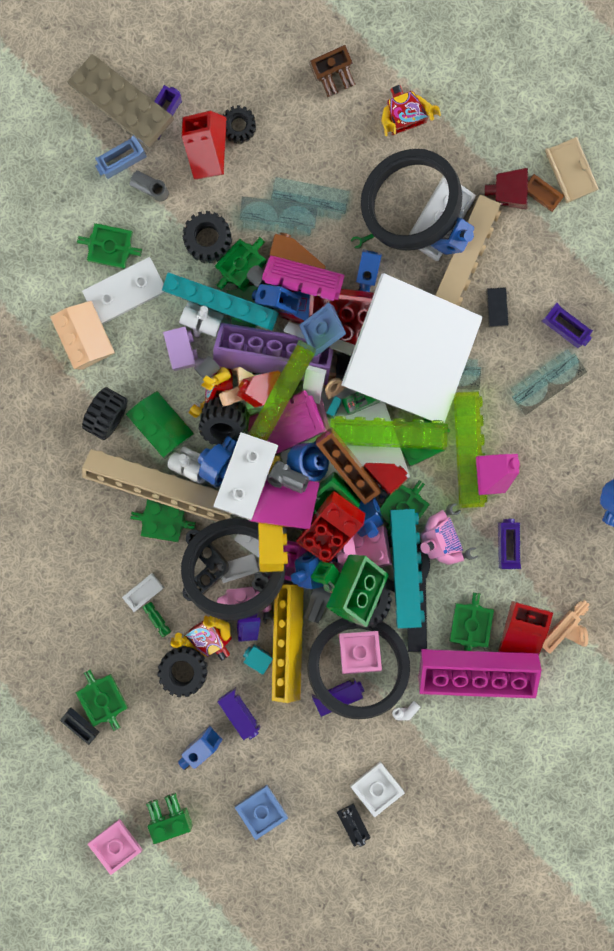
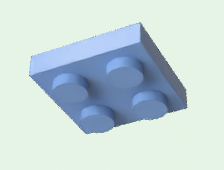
(322, 328)
(261, 812)

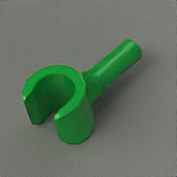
(362, 240)

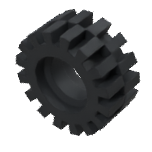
(246, 115)

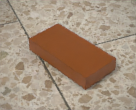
(544, 193)

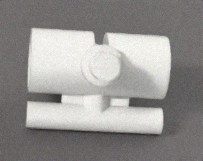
(201, 319)
(186, 464)

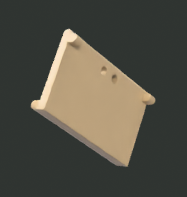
(568, 170)

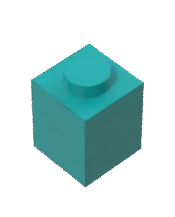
(257, 658)

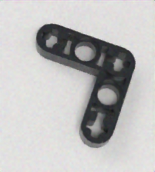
(211, 563)

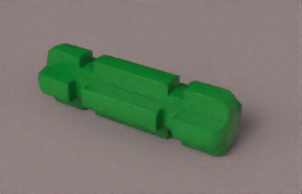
(156, 619)

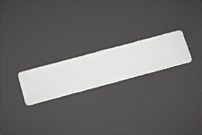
(339, 345)

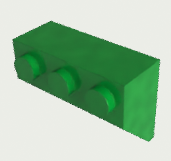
(160, 424)
(357, 590)

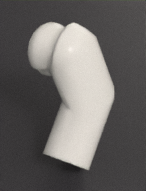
(406, 713)

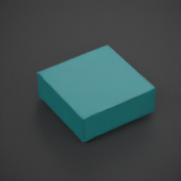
(333, 408)

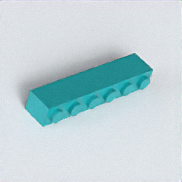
(220, 301)
(405, 568)

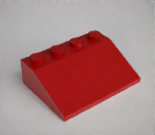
(350, 308)

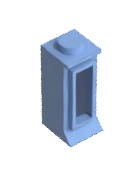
(122, 164)

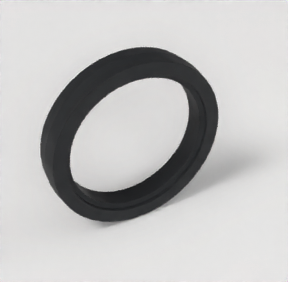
(388, 167)
(218, 610)
(339, 707)

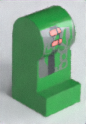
(357, 402)
(327, 575)

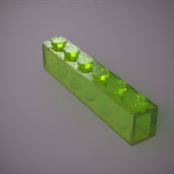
(282, 390)
(391, 433)
(468, 446)

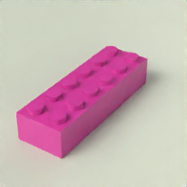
(479, 673)

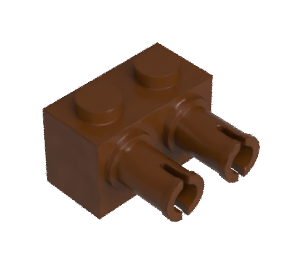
(333, 62)

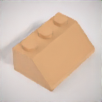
(82, 335)

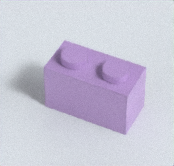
(180, 349)

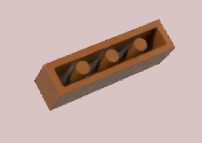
(348, 465)

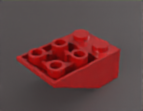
(205, 143)
(331, 527)
(525, 629)

